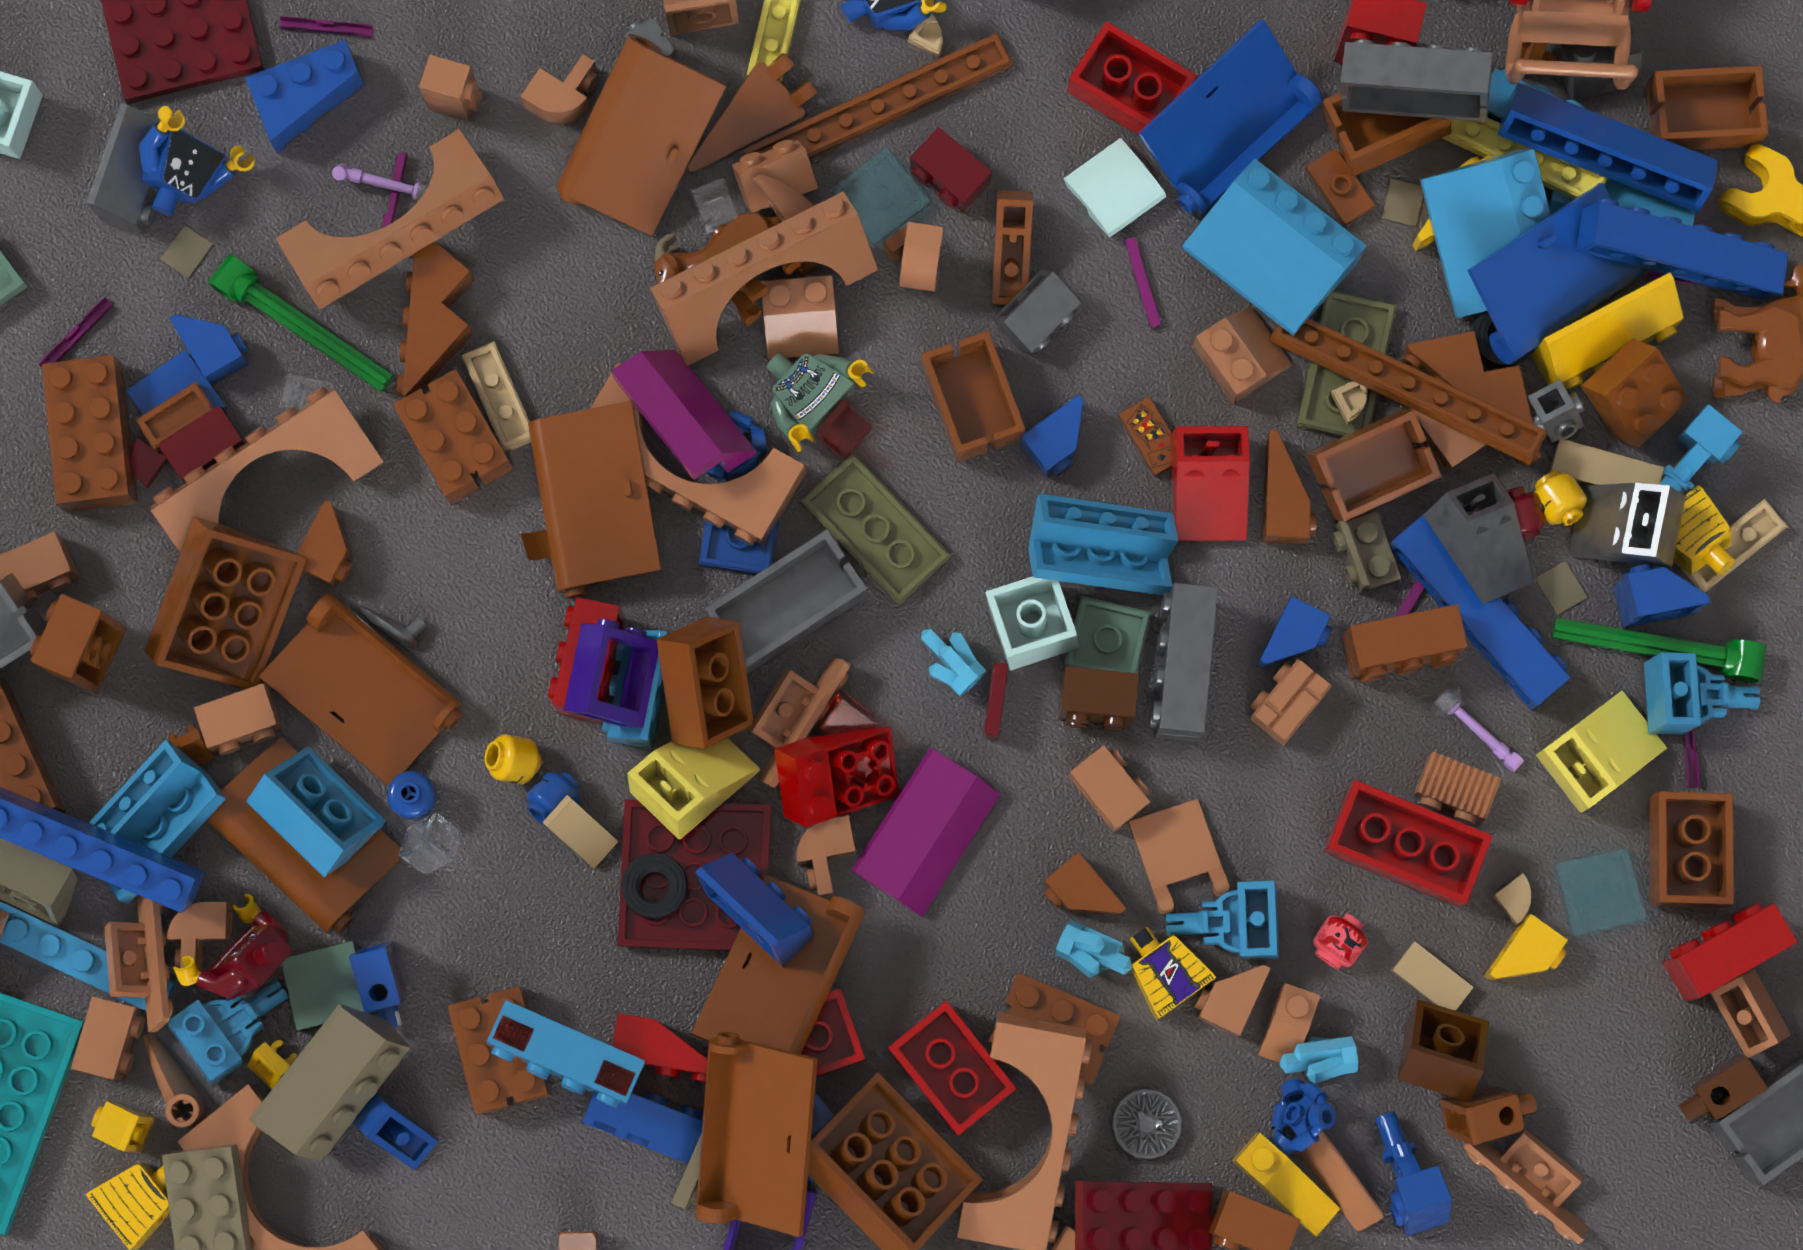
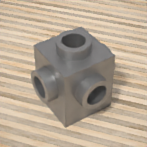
(1556, 411)

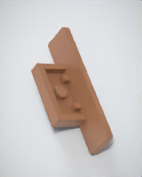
(794, 710)
(138, 962)
(1537, 1177)

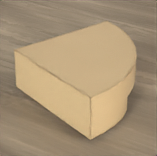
(928, 36)
(1350, 400)
(1515, 898)

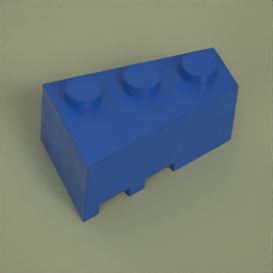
(303, 90)
(649, 1124)

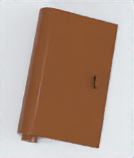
(635, 123)
(584, 474)
(380, 693)
(323, 899)
(774, 1002)
(755, 1135)

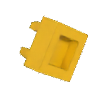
(269, 1064)

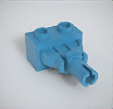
(1709, 440)
(1687, 695)
(1243, 921)
(218, 1034)

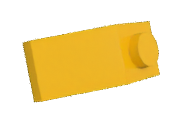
(1528, 951)
(121, 1126)

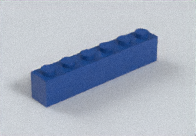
(1608, 147)
(1681, 249)
(1490, 627)
(98, 852)

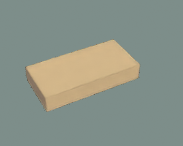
(580, 831)
(1431, 977)

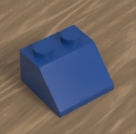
(1655, 596)

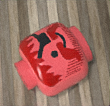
(1340, 941)

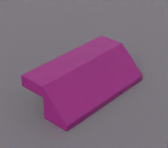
(682, 412)
(926, 832)

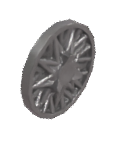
(1147, 1124)

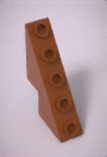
(433, 329)
(1459, 364)

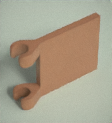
(1177, 848)

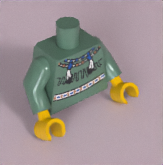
(811, 391)

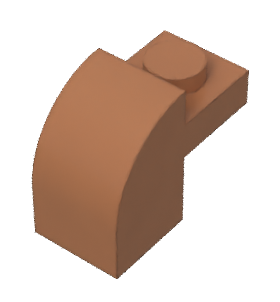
(559, 100)
(921, 256)
(822, 843)
(200, 924)

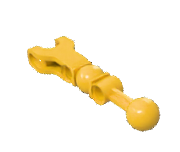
(1778, 200)

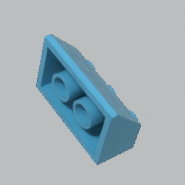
(644, 736)
(315, 810)

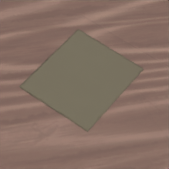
(1403, 202)
(186, 251)
(1561, 587)

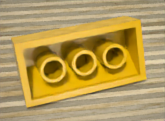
(1596, 338)

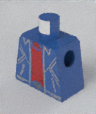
(379, 966)

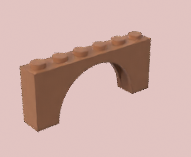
(338, 265)
(696, 297)
(318, 427)
(745, 504)
(232, 1126)
(1024, 1211)

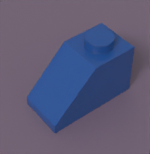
(211, 347)
(1055, 439)
(1296, 633)
(394, 1131)

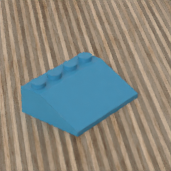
(1479, 212)
(1274, 247)

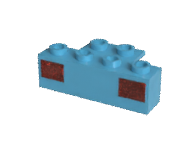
(564, 1054)

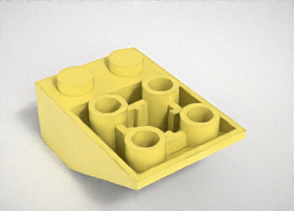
(1601, 752)
(689, 782)

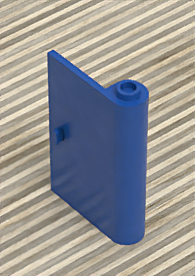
(1229, 118)
(1547, 287)

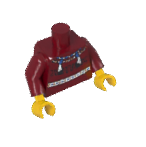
(247, 960)

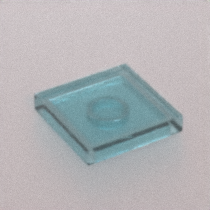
(882, 196)
(1599, 892)

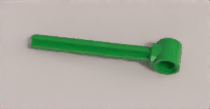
(241, 284)
(1737, 659)

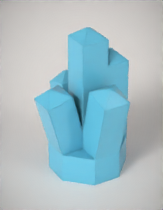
(959, 664)
(1091, 950)
(1322, 1058)

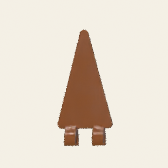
(754, 112)

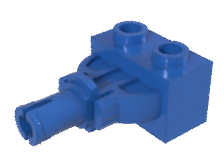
(1419, 1196)

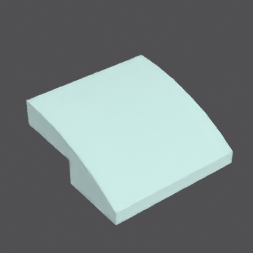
(1115, 187)

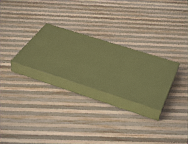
(1365, 322)
(875, 529)

